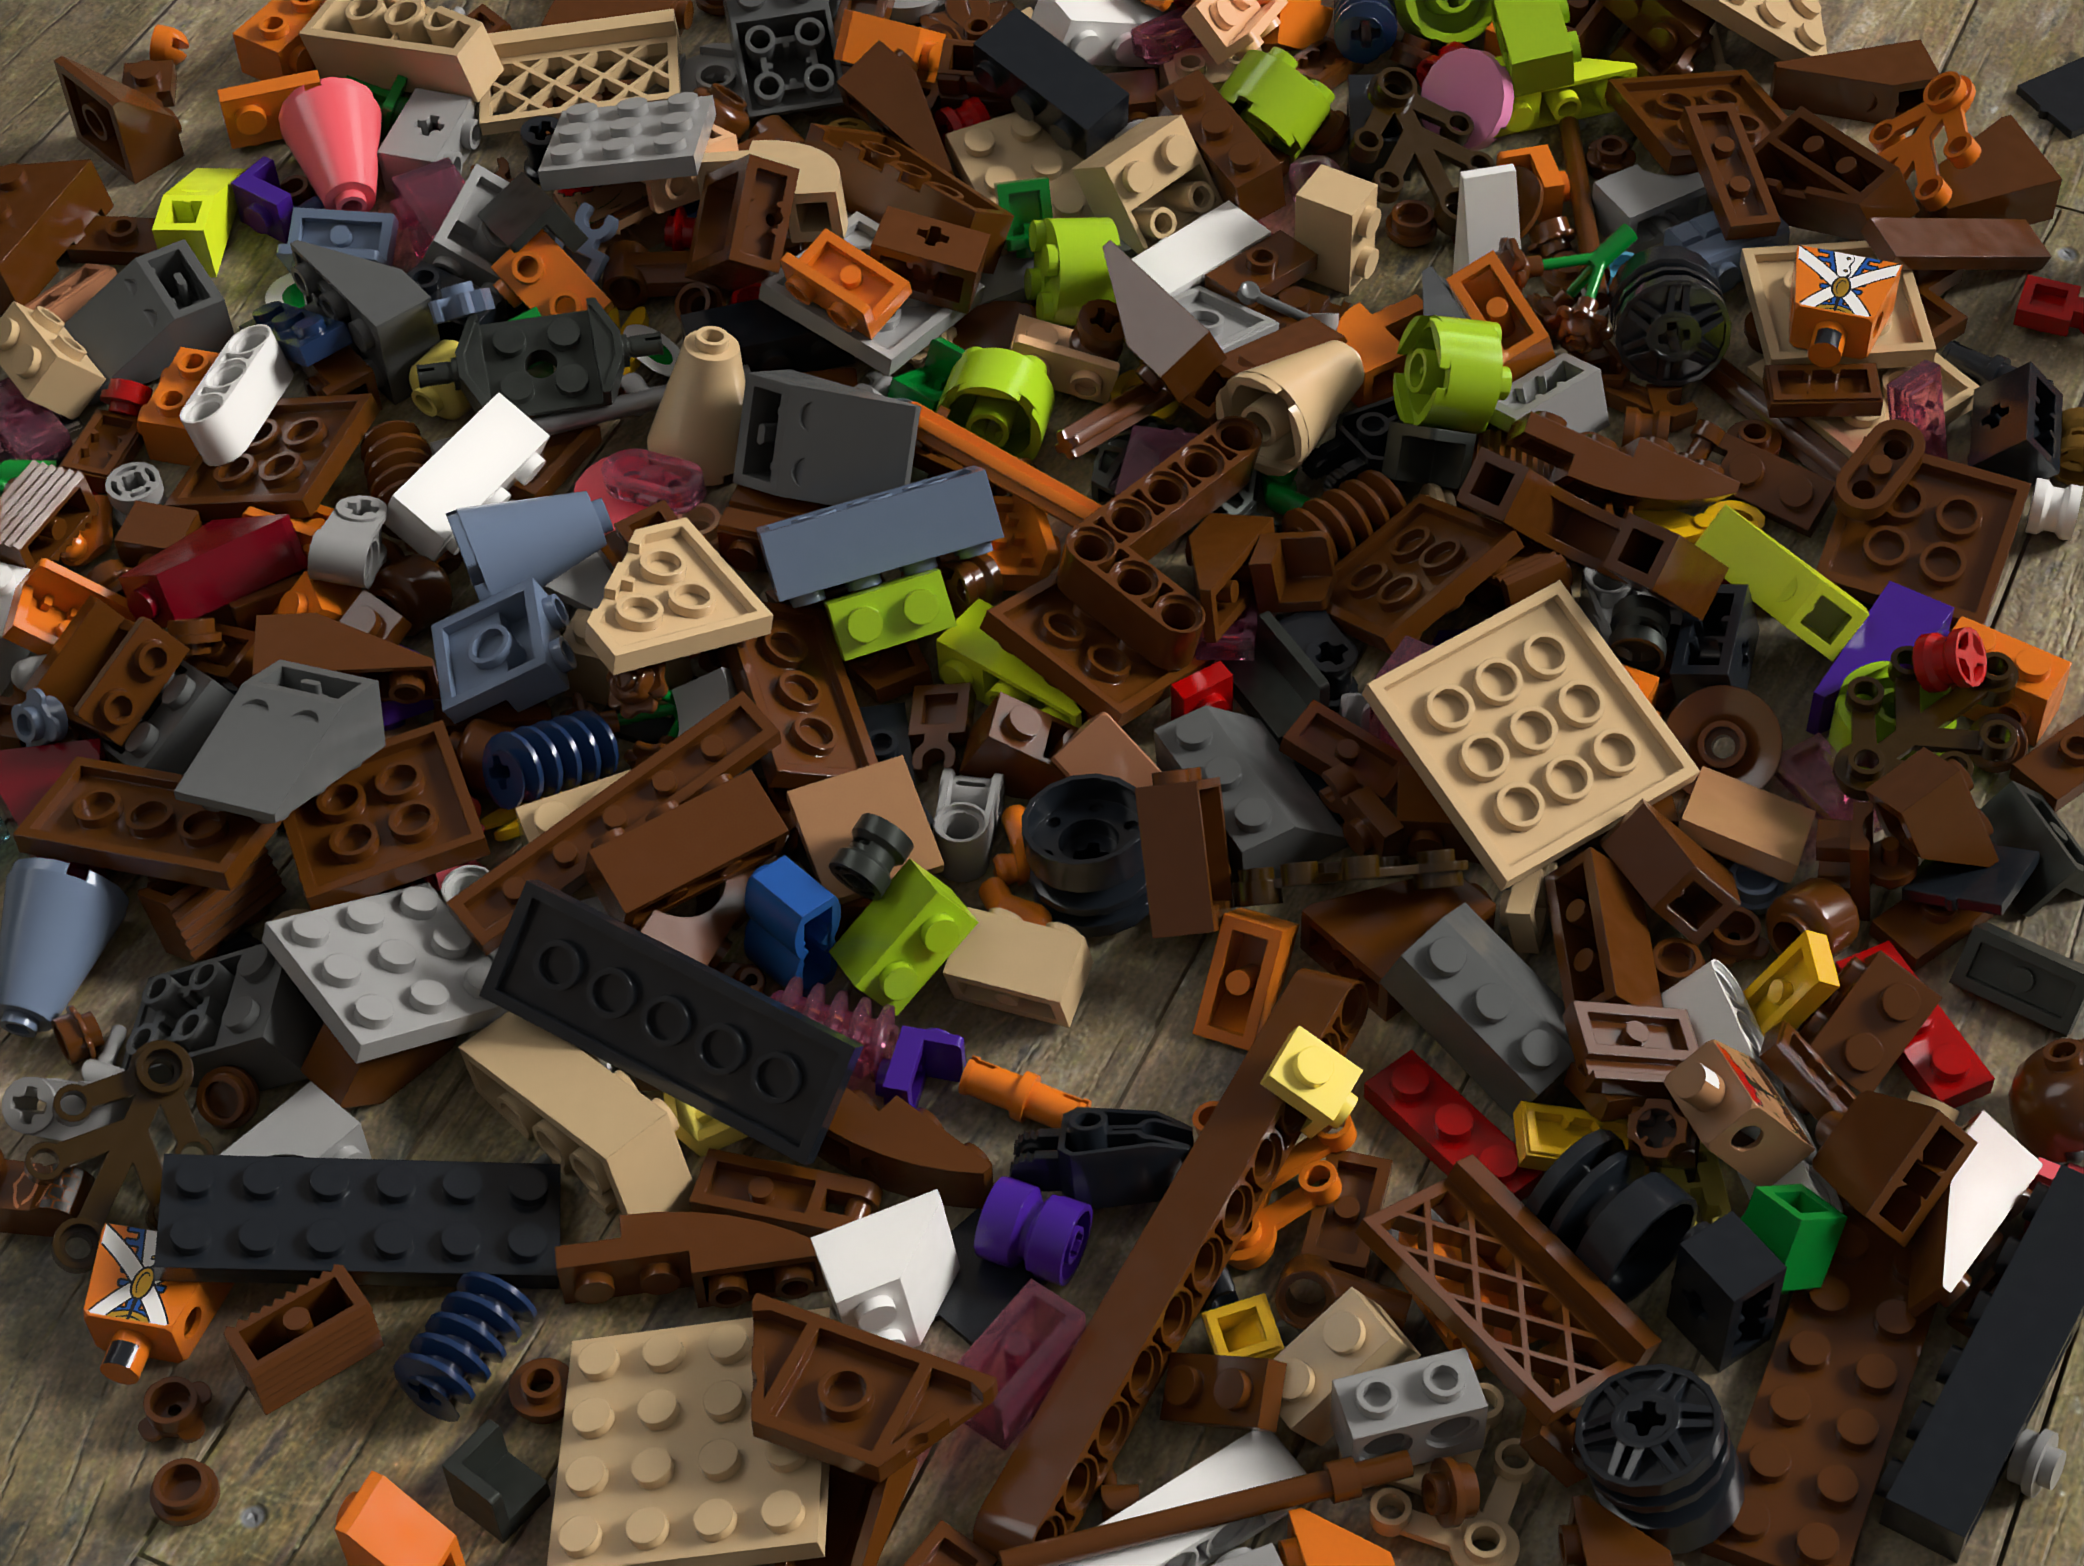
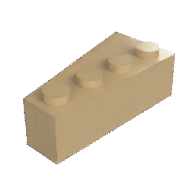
(406, 38)
(582, 1116)

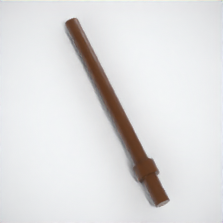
(1581, 199)
(1339, 1481)

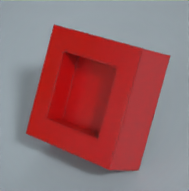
(1206, 687)

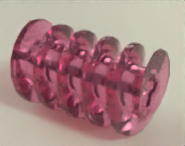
(876, 1035)

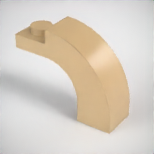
(818, 192)

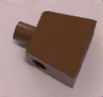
(1890, 1159)

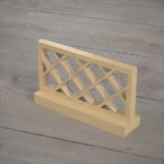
(579, 52)

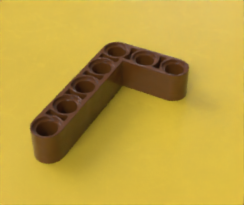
(1109, 551)

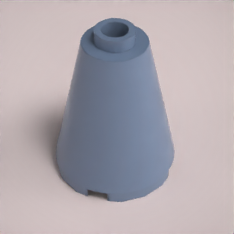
(528, 539)
(51, 939)

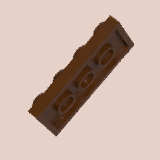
(806, 694)
(133, 824)

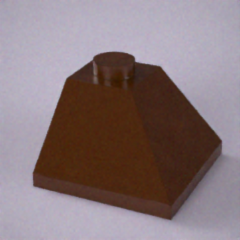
(119, 122)

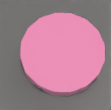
(1473, 85)

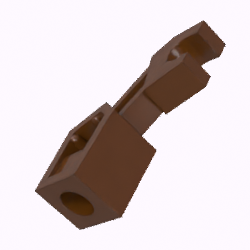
(1622, 392)

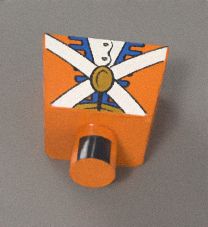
(1839, 303)
(141, 1316)

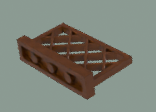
(1529, 1269)

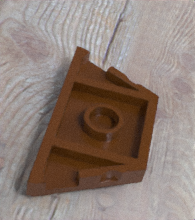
(853, 1392)

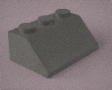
(1266, 800)
(1483, 1007)

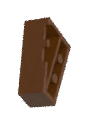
(1829, 179)
(40, 217)

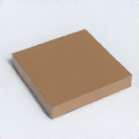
(832, 807)
(1747, 824)

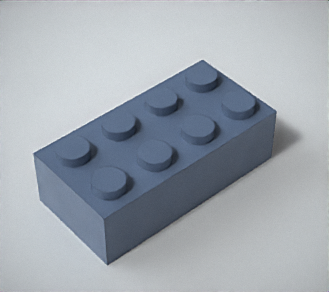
(880, 533)

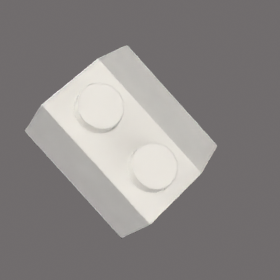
(891, 1268)

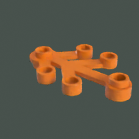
(1944, 104)
(1304, 1159)

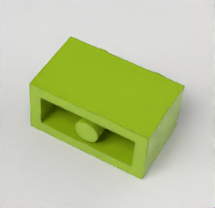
(1536, 43)
(890, 613)
(903, 937)

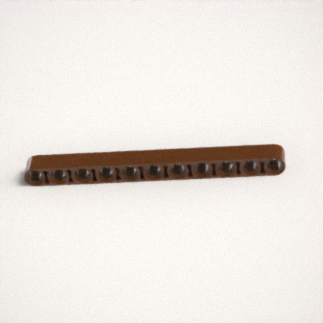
(1163, 1280)

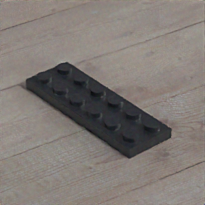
(671, 1021)
(373, 1216)

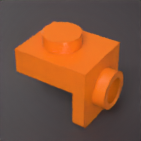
(1542, 164)

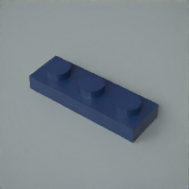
(301, 333)

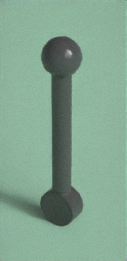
(1250, 293)

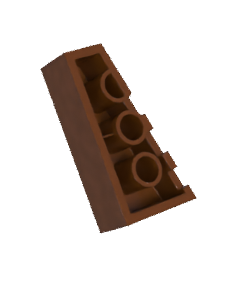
(886, 172)

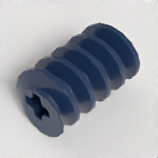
(1364, 28)
(548, 758)
(458, 1341)

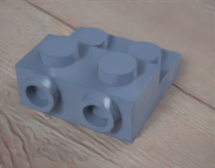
(503, 652)

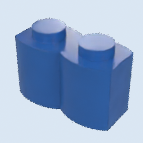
(791, 924)

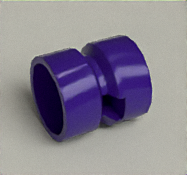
(1022, 1227)

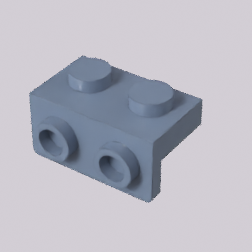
(350, 232)

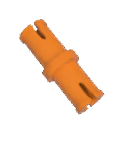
(1018, 1094)

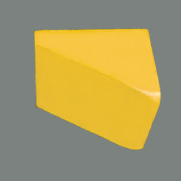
(1243, 1329)

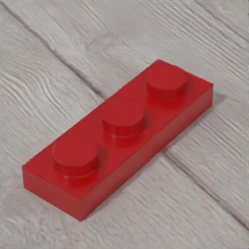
(1938, 1055)
(1444, 1122)

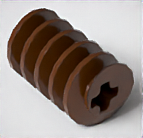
(391, 457)
(1348, 512)

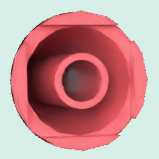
(335, 141)

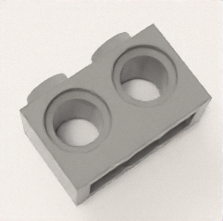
(1416, 1405)

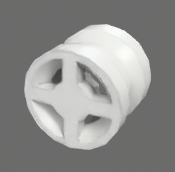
(2054, 509)

